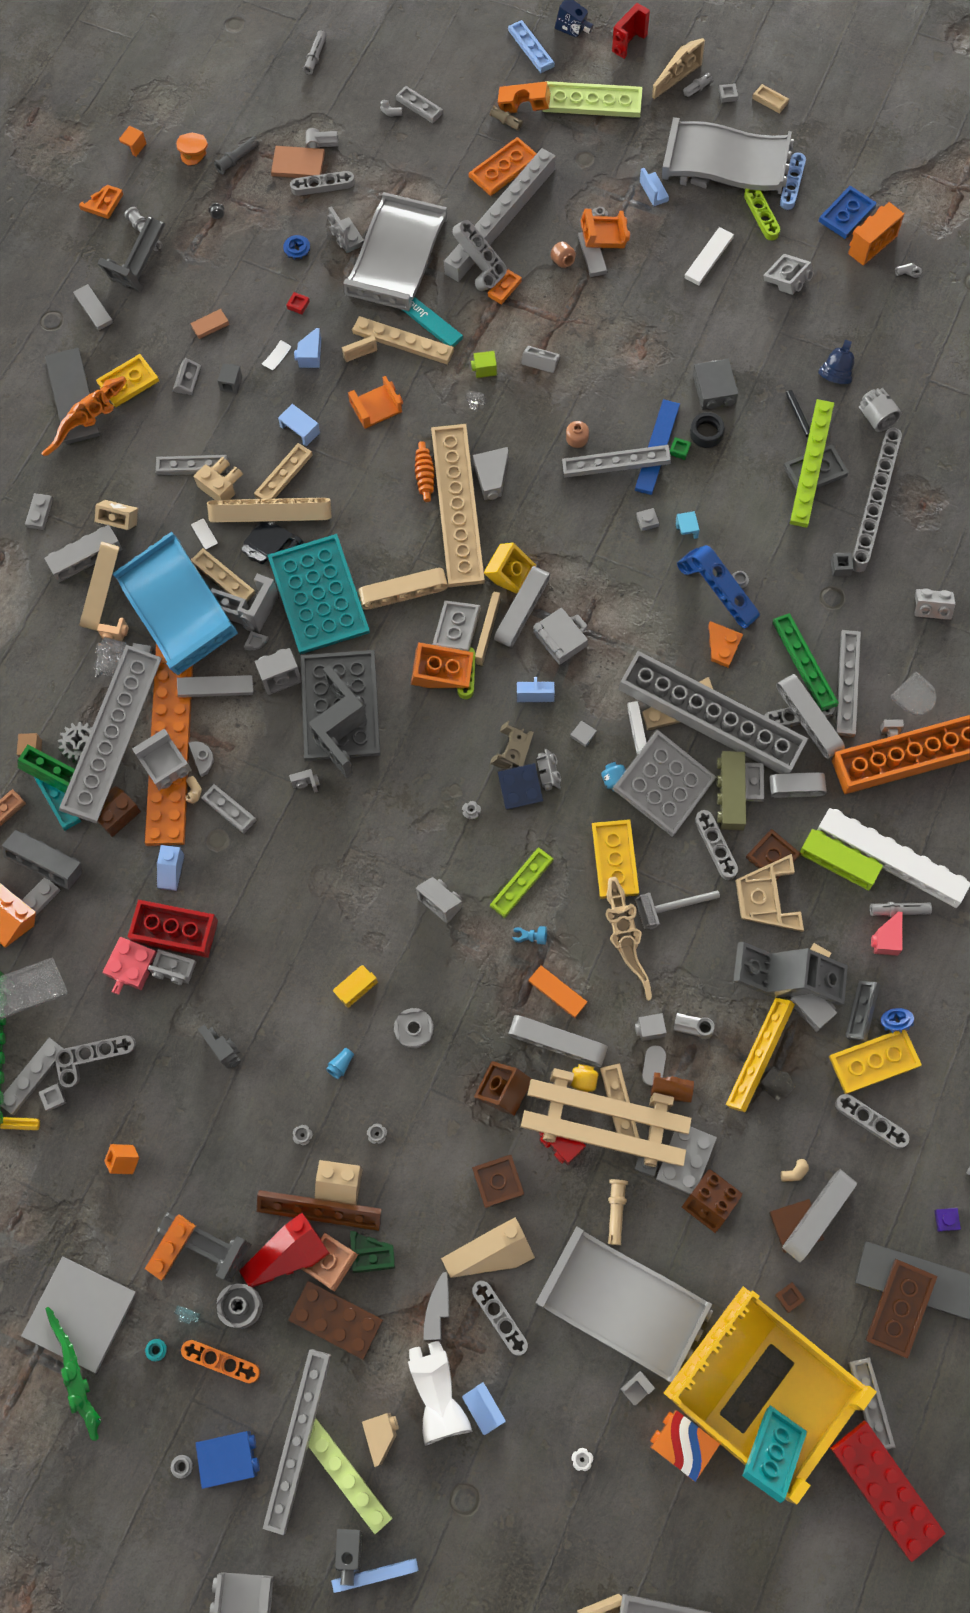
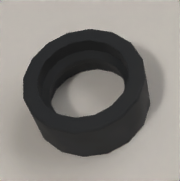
(704, 418)

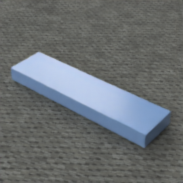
(531, 46)

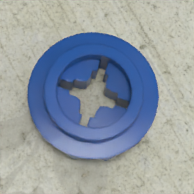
(300, 241)
(904, 1016)

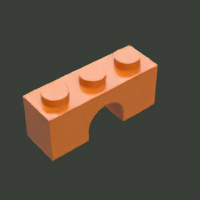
(512, 96)

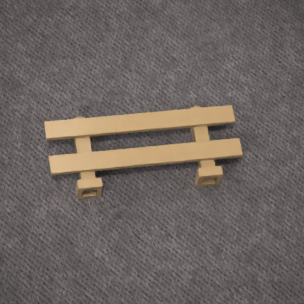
(656, 1117)

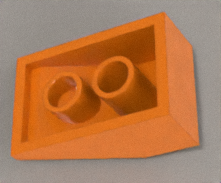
(441, 667)

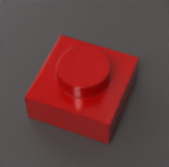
(298, 303)

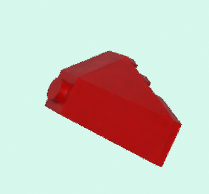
(288, 1250)

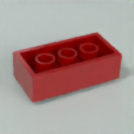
(173, 928)

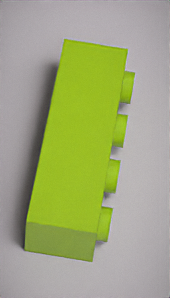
(840, 859)

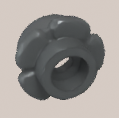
(216, 210)

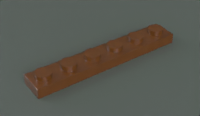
(319, 1210)

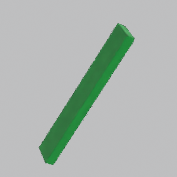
(805, 662)

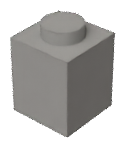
(651, 1027)

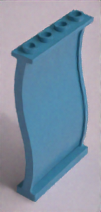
(175, 603)

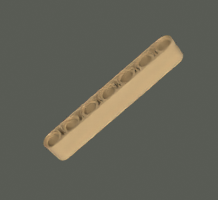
(269, 510)

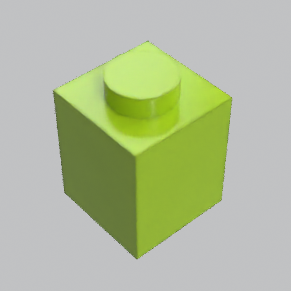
(484, 364)

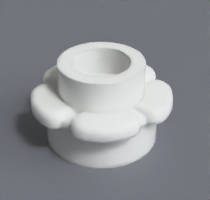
(588, 1459)

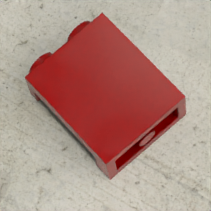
(631, 24)

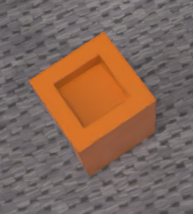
(134, 139)
(121, 1159)

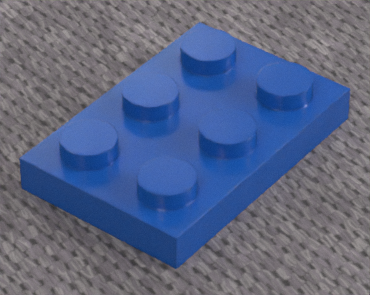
(847, 212)

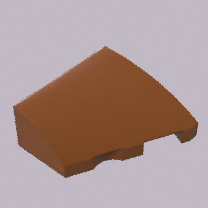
(673, 1086)

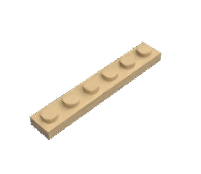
(403, 340)

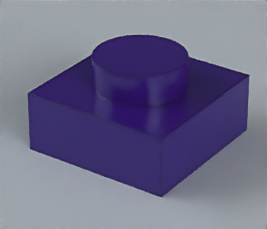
(947, 1219)

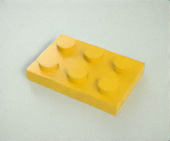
(138, 377)

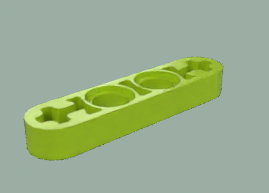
(760, 212)

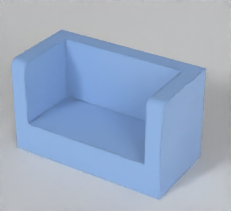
(299, 423)

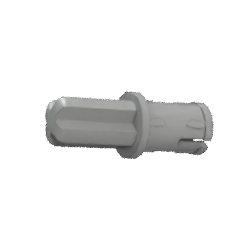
(697, 85)

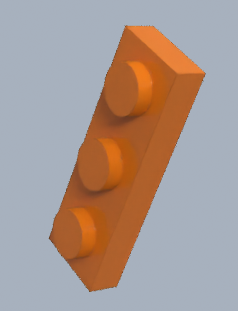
(170, 1247)

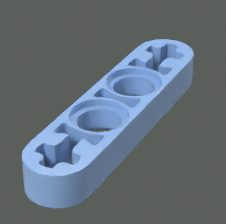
(794, 181)
(378, 1574)

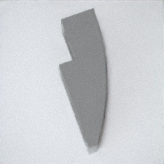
(437, 1308)

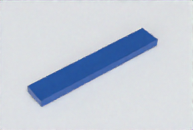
(660, 437)

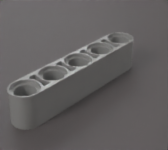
(522, 607)
(810, 716)
(558, 1040)
(819, 1215)

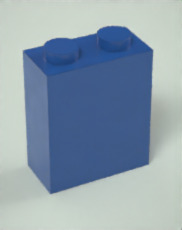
(227, 1459)

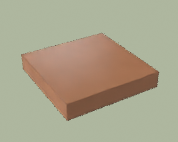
(335, 1265)

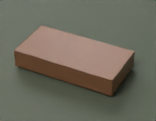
(209, 324)

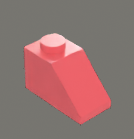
(889, 937)

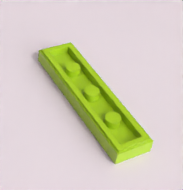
(521, 882)

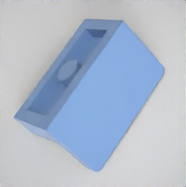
(653, 188)
(483, 1408)

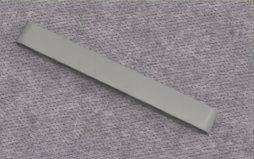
(876, 506)

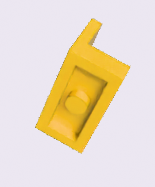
(355, 986)

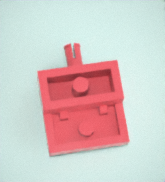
(129, 964)

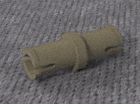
(506, 118)

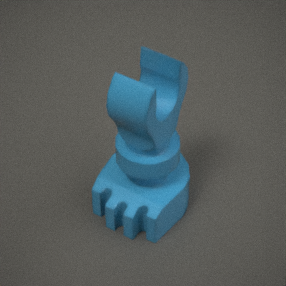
(540, 935)

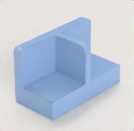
(535, 691)

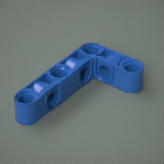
(723, 584)

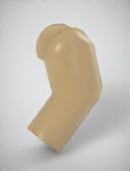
(195, 790)
(797, 1173)

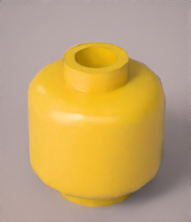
(584, 1078)

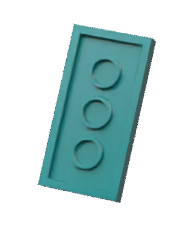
(775, 1454)

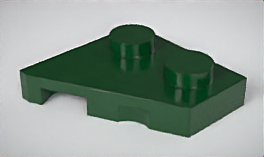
(371, 1254)

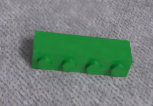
(45, 768)

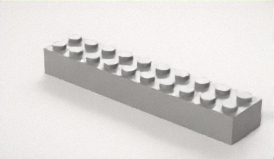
(712, 713)

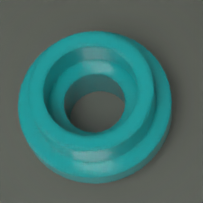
(149, 1350)

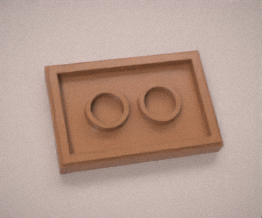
(297, 162)

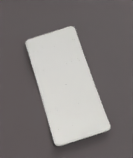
(277, 355)
(204, 534)

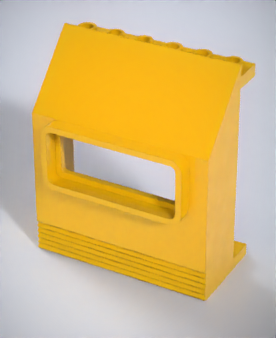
(812, 1394)

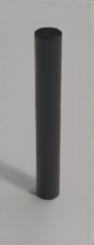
(800, 416)

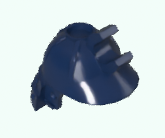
(839, 365)

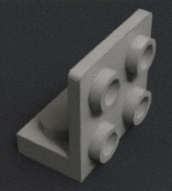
(345, 231)

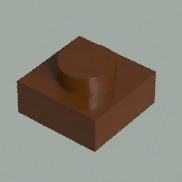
(790, 1297)

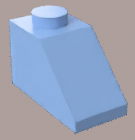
(309, 350)
(169, 867)

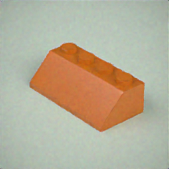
(15, 917)

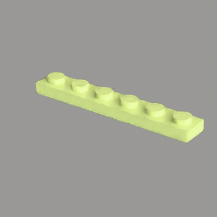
(348, 1479)

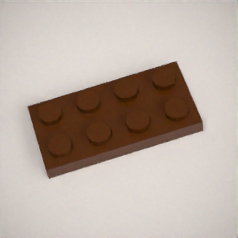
(901, 1308)
(335, 1320)

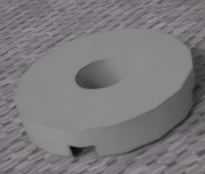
(418, 1039)

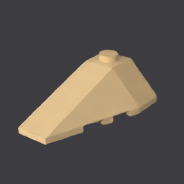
(684, 62)
(493, 1251)

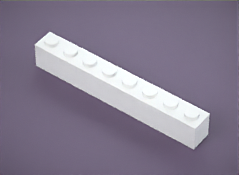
(895, 858)

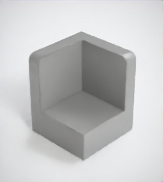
(637, 1388)

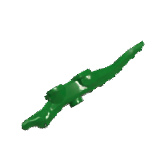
(73, 1380)

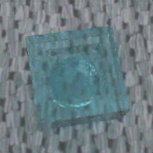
(186, 1315)

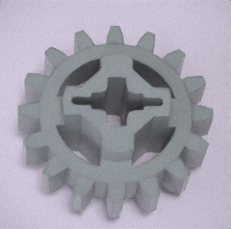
(75, 739)

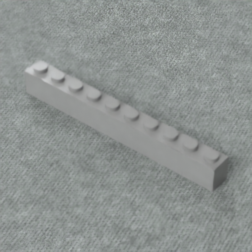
(503, 210)

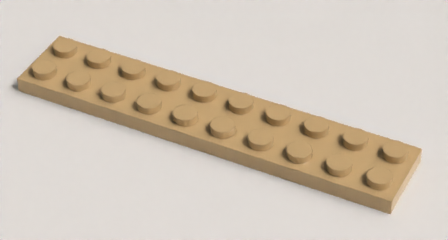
(457, 506)

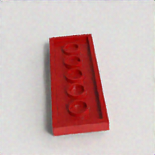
(888, 1491)

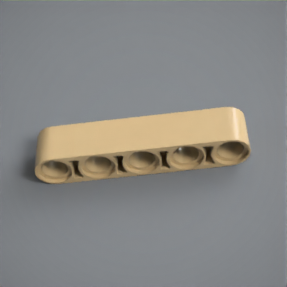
(99, 586)
(402, 588)

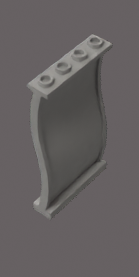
(727, 155)
(395, 251)
(625, 1305)

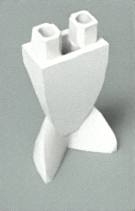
(434, 1383)

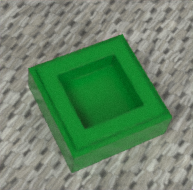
(680, 448)

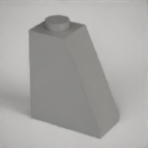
(491, 472)

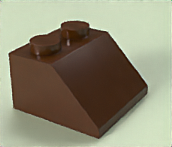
(117, 811)
(503, 1088)

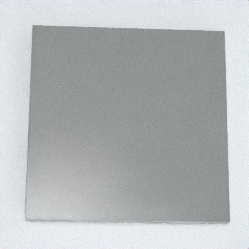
(664, 783)
(87, 1309)

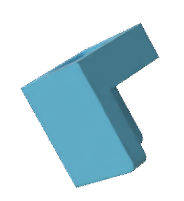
(687, 523)

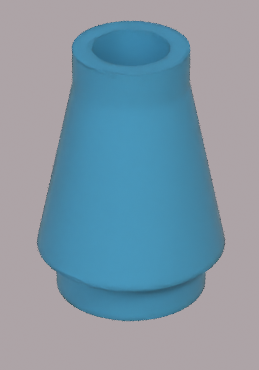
(339, 1065)

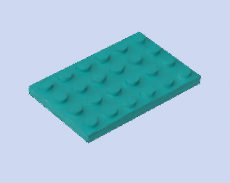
(318, 594)

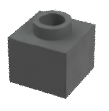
(841, 564)

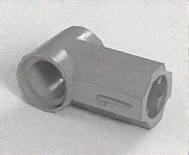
(319, 139)
(690, 1025)

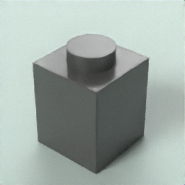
(230, 378)

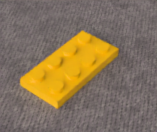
(615, 856)
(875, 1061)

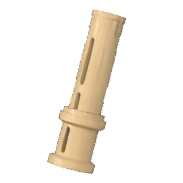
(617, 1202)

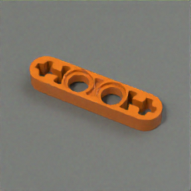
(219, 1364)

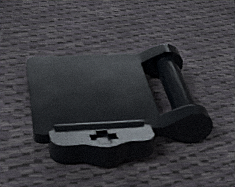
(267, 539)

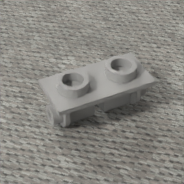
(548, 761)

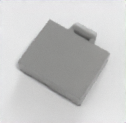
(561, 635)

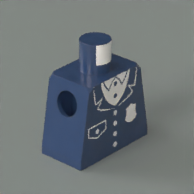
(572, 19)

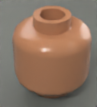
(563, 254)
(577, 434)

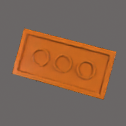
(502, 166)

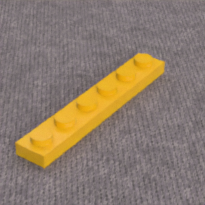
(760, 1054)

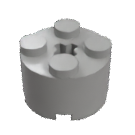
(227, 1306)

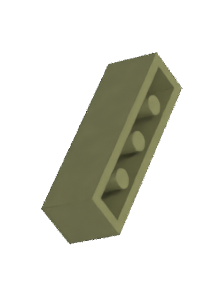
(732, 791)

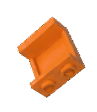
(604, 231)

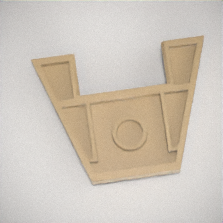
(760, 897)

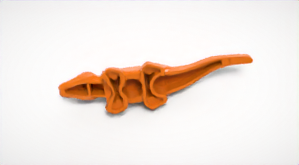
(86, 410)

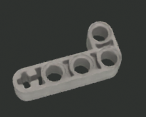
(461, 232)
(96, 1054)

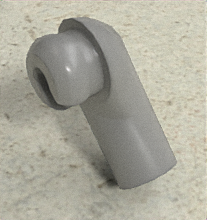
(388, 110)
(909, 269)

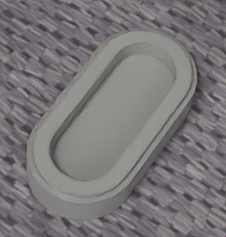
(653, 1062)

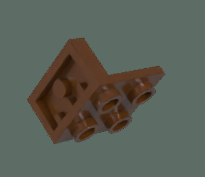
(712, 1200)

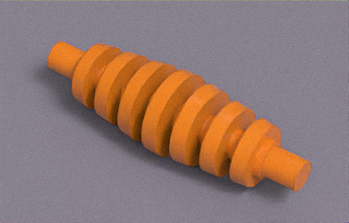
(424, 471)

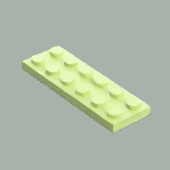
(594, 99)

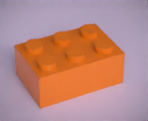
(875, 233)

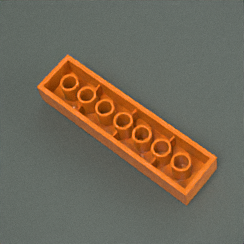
(903, 755)

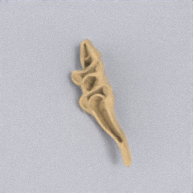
(625, 934)

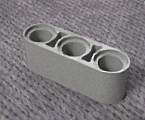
(797, 785)

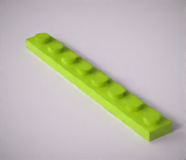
(811, 463)

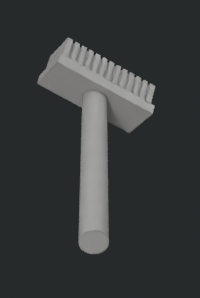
(648, 911)

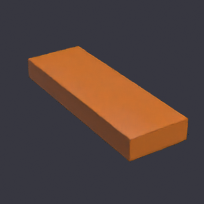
(557, 991)

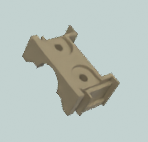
(517, 748)

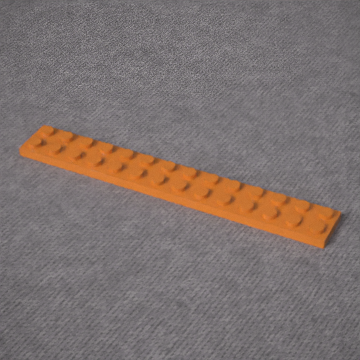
(168, 806)

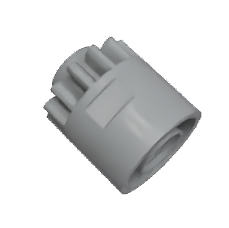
(880, 409)

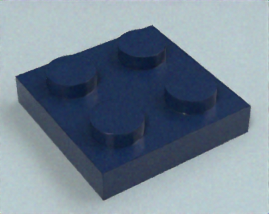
(520, 786)

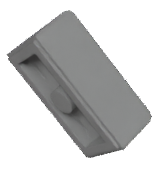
(540, 359)
(186, 377)

